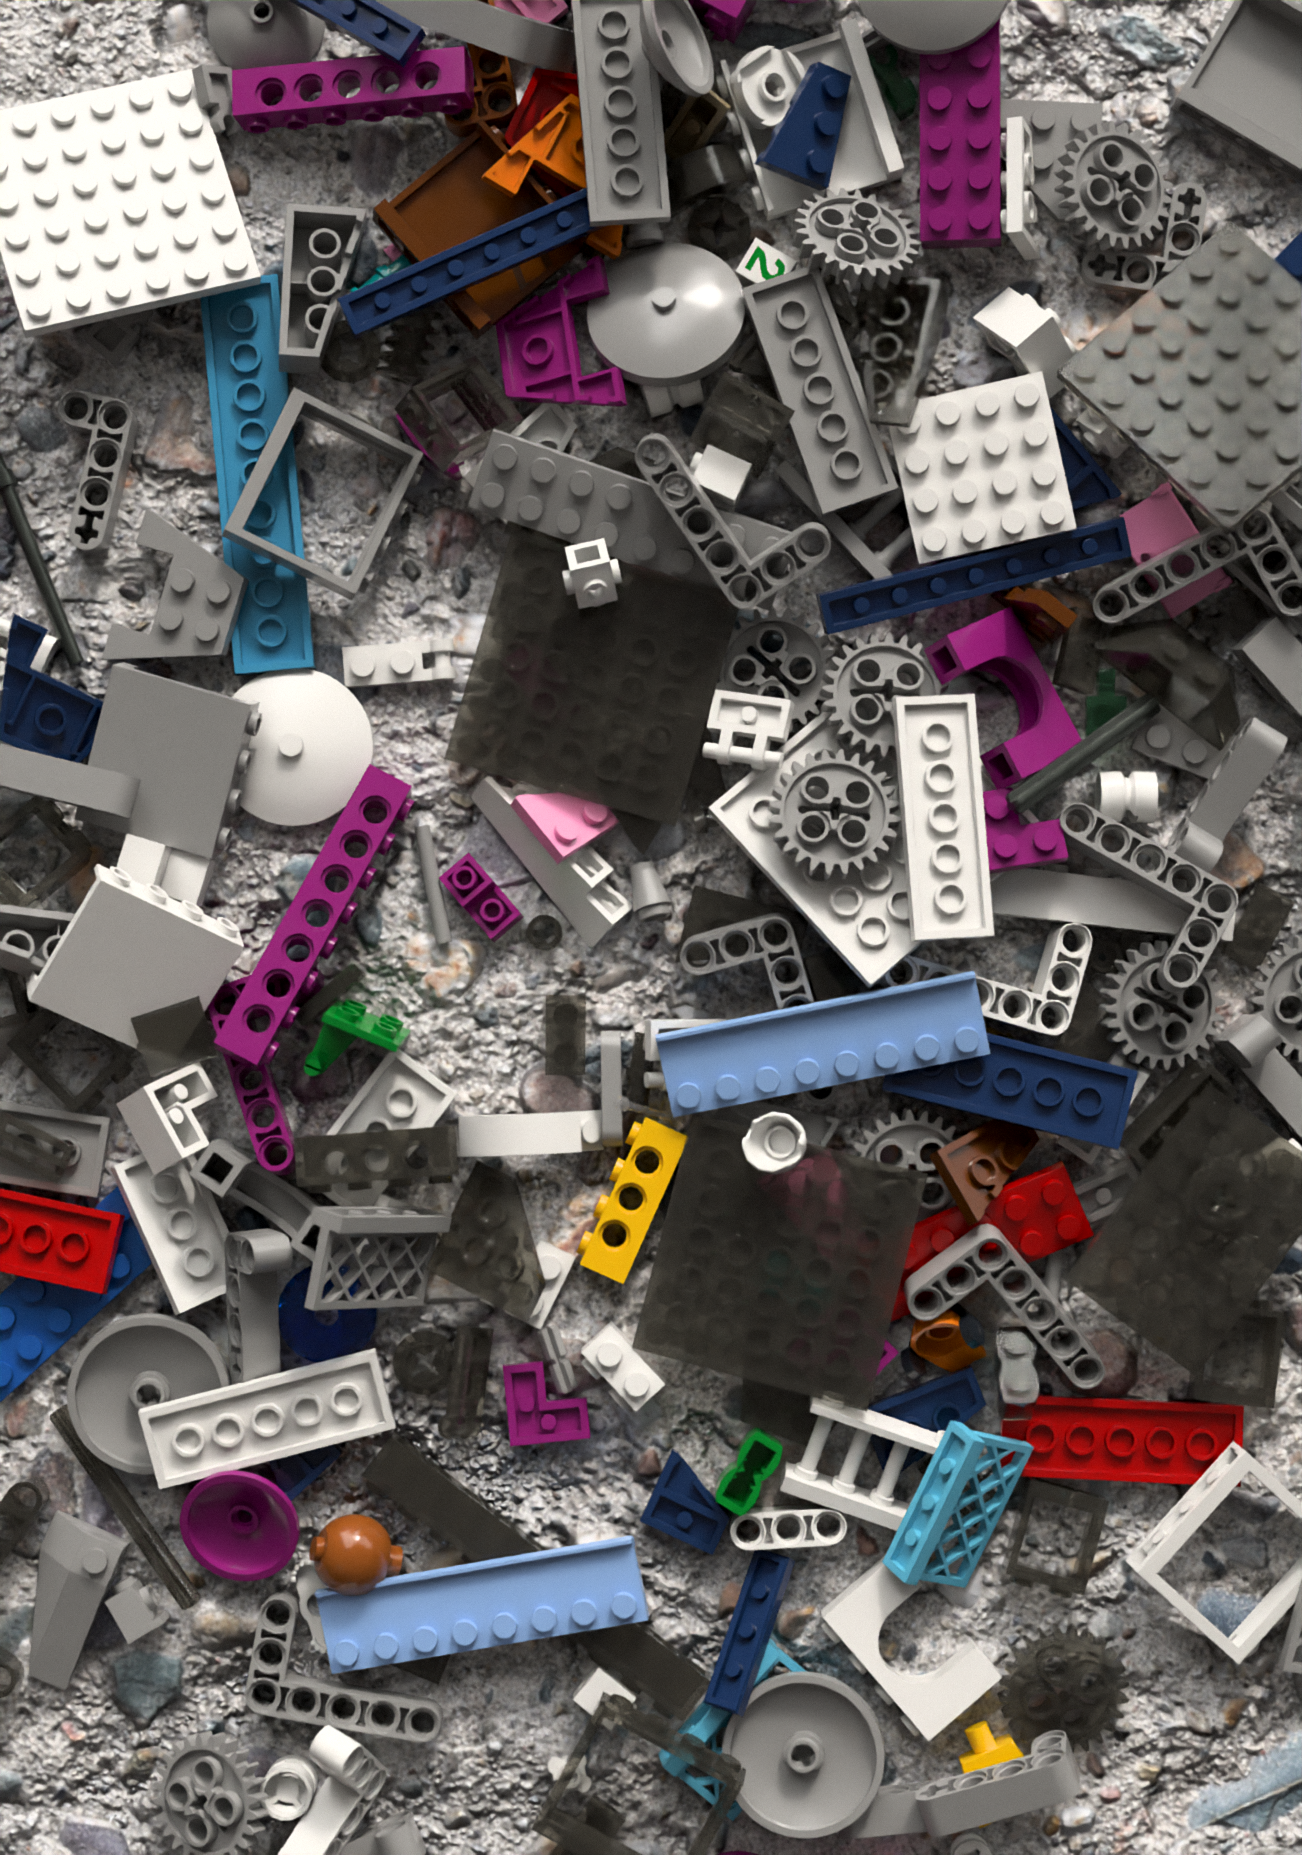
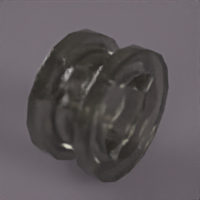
(542, 944)

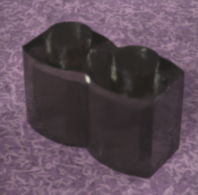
(1015, 1373)

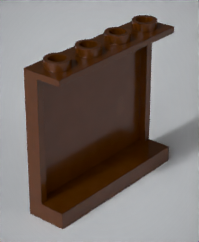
(454, 206)

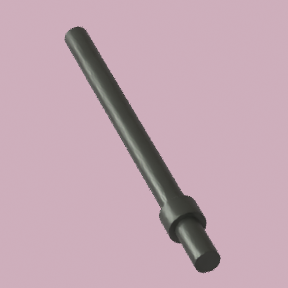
(38, 565)

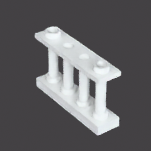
(841, 1490)

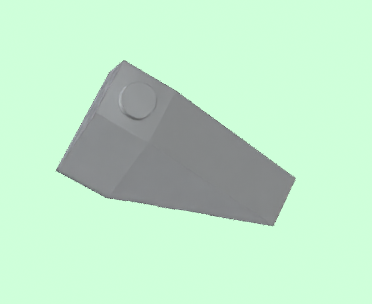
(72, 1585)

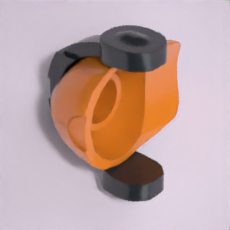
(947, 1341)

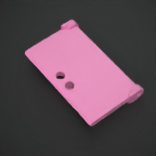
(1156, 527)

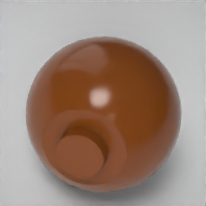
(354, 1555)

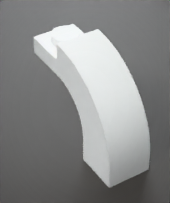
(530, 1133)

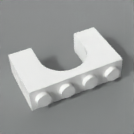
(926, 1699)

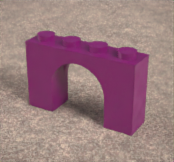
(1003, 649)

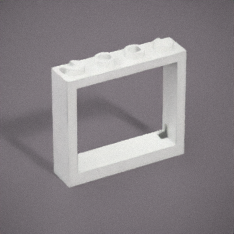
(1186, 1519)

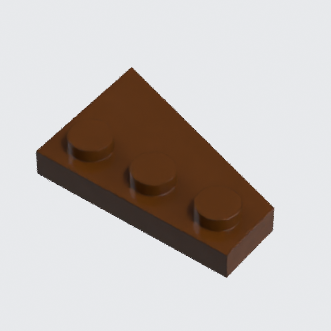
(1038, 609)
(981, 1164)

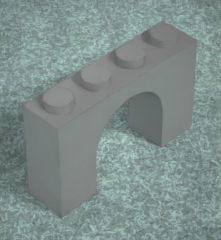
(237, 1174)

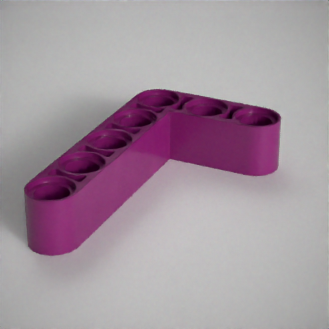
(267, 1093)

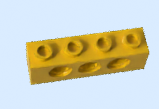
(617, 1260)

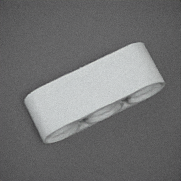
(805, 1536)

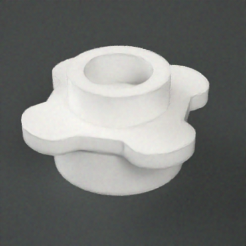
(579, 1781)

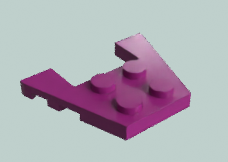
(542, 349)

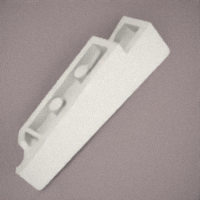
(573, 884)

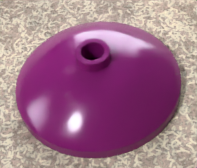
(238, 1543)

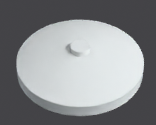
(307, 748)

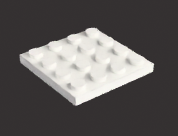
(982, 469)

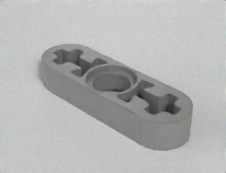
(611, 1088)

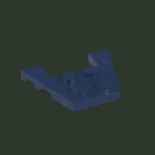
(38, 709)

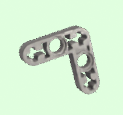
(1170, 256)

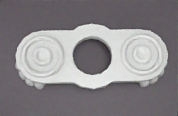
(307, 1583)

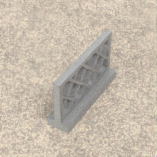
(351, 1228)

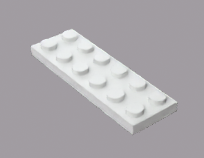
(943, 817)
(267, 1418)

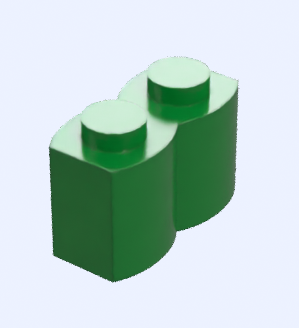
(741, 1480)

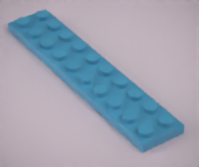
(245, 404)

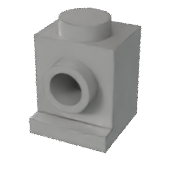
(135, 1608)

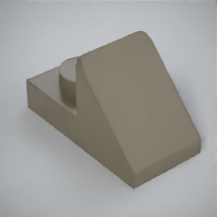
(696, 124)

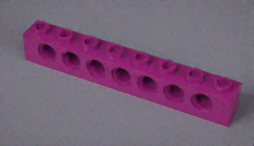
(374, 790)

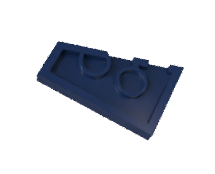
(808, 135)
(931, 1407)

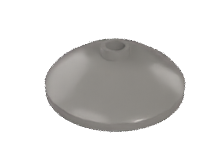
(248, 42)
(676, 45)

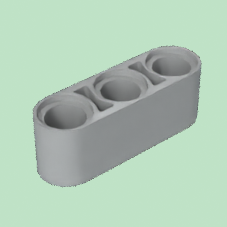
(890, 1813)

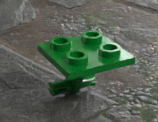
(343, 1025)

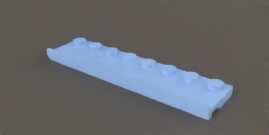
(823, 1044)
(484, 1605)

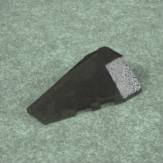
(898, 344)

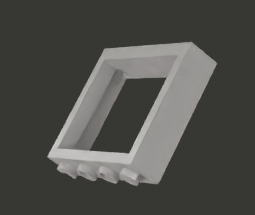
(357, 431)

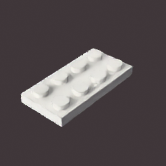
(394, 1097)
(177, 1228)

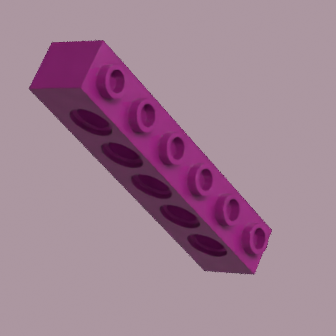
(257, 87)

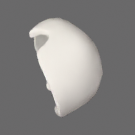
(775, 1143)

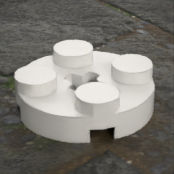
(750, 90)

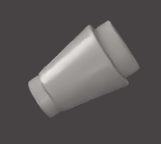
(648, 893)

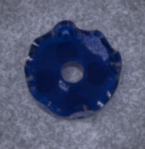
(311, 1337)

